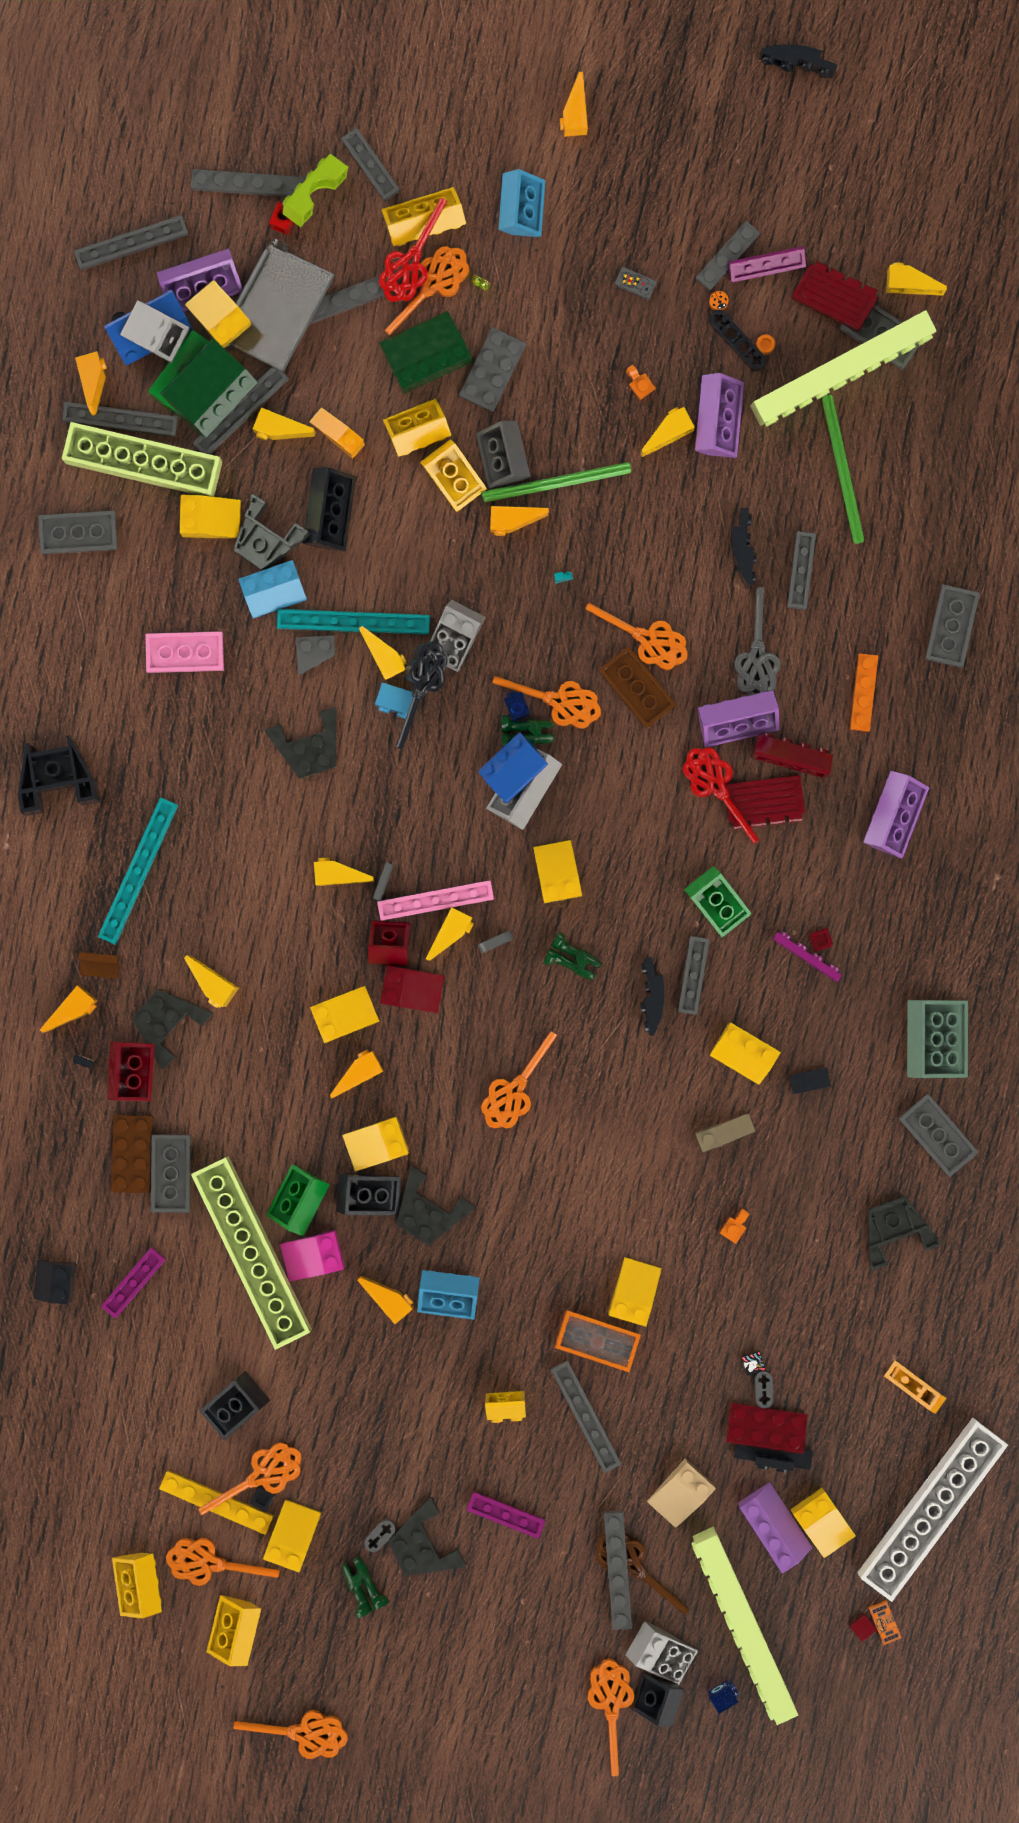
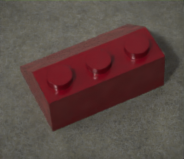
(130, 1071)

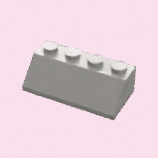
(523, 804)

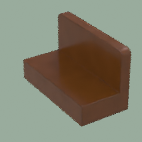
(99, 965)

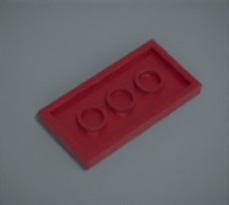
(766, 1428)

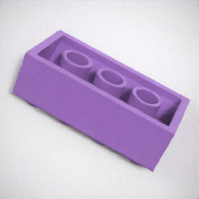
(191, 277)
(719, 415)
(739, 718)
(896, 814)
(775, 1527)

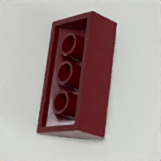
(792, 756)

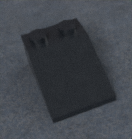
(368, 1194)
(235, 1405)

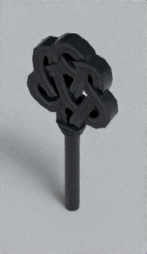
(426, 675)

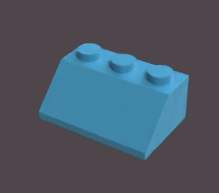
(521, 204)
(272, 589)
(448, 1294)

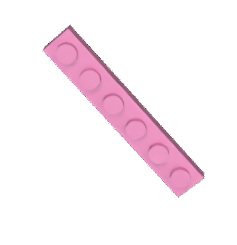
(435, 900)

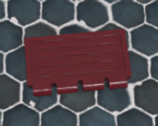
(834, 296)
(769, 800)

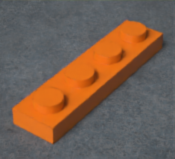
(864, 692)

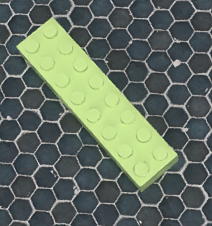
(142, 460)

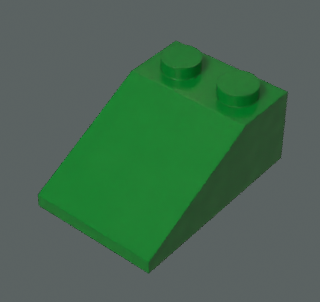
(717, 901)

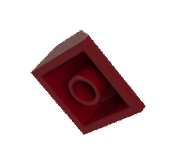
(388, 943)

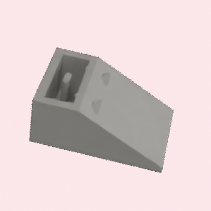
(155, 331)
(457, 632)
(661, 1653)

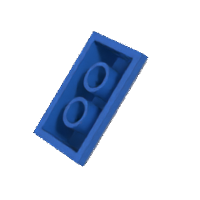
(513, 767)

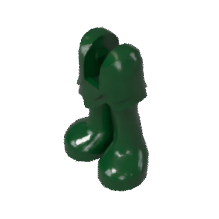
(533, 726)
(582, 957)
(354, 1581)

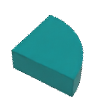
(562, 577)

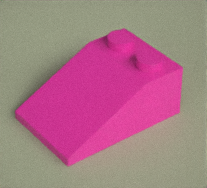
(312, 1256)

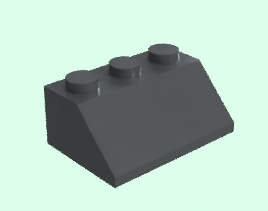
(502, 454)

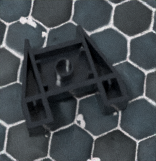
(55, 771)

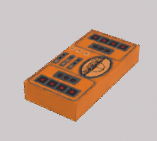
(884, 1622)

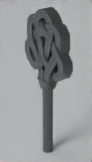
(757, 645)

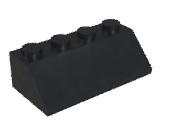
(329, 509)

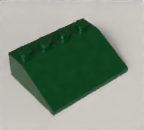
(426, 352)
(208, 388)

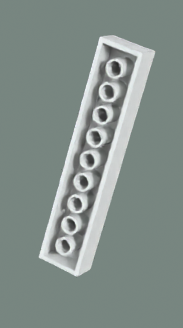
(932, 1509)

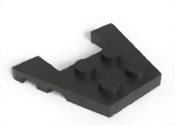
(262, 545)
(312, 753)
(161, 1016)
(424, 1218)
(894, 1221)
(415, 1548)

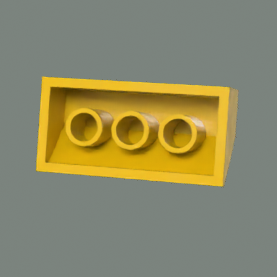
(409, 218)

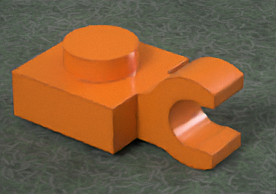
(641, 384)
(733, 1228)

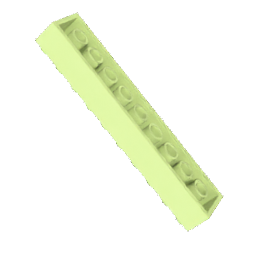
(847, 366)
(251, 1252)
(746, 1629)

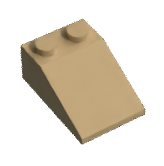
(681, 1493)

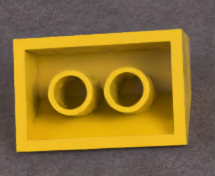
(417, 427)
(744, 1053)
(137, 1585)
(233, 1631)

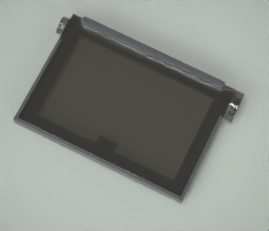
(280, 304)

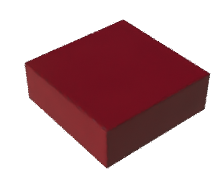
(820, 939)
(863, 1627)

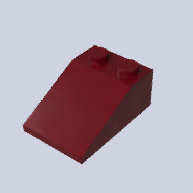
(412, 989)

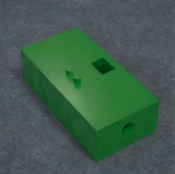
(186, 353)

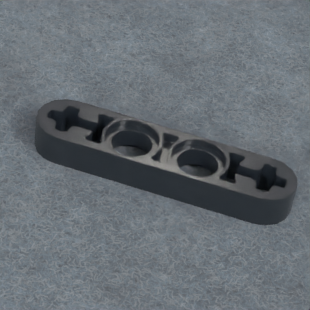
(739, 338)

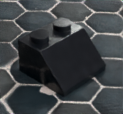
(54, 1281)
(657, 1699)

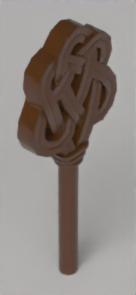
(640, 1571)

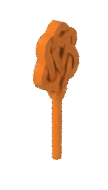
(440, 278)
(638, 633)
(548, 697)
(502, 1116)
(252, 1480)
(208, 1555)
(604, 1702)
(330, 1725)

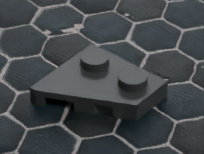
(314, 651)

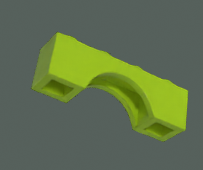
(328, 174)

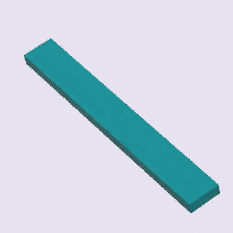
(353, 621)
(138, 871)

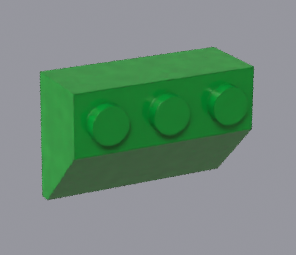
(297, 1200)

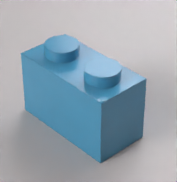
(393, 699)

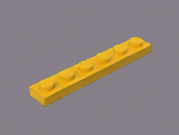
(230, 1509)

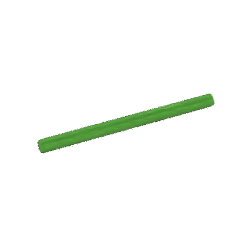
(843, 470)
(556, 482)

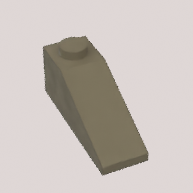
(724, 1132)

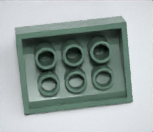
(937, 1039)

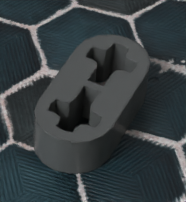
(495, 942)
(768, 1389)
(377, 1532)

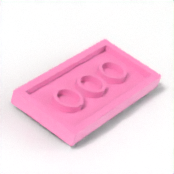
(184, 652)

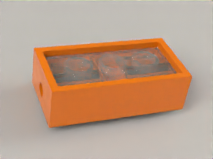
(597, 1341)

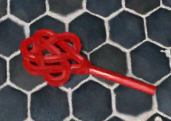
(401, 289)
(723, 793)

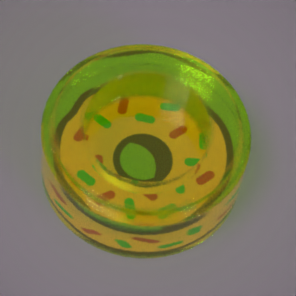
(481, 283)

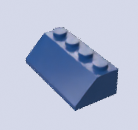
(131, 351)

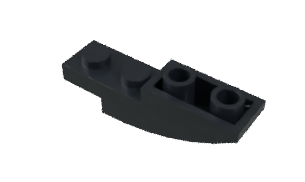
(805, 57)
(742, 555)
(652, 1005)

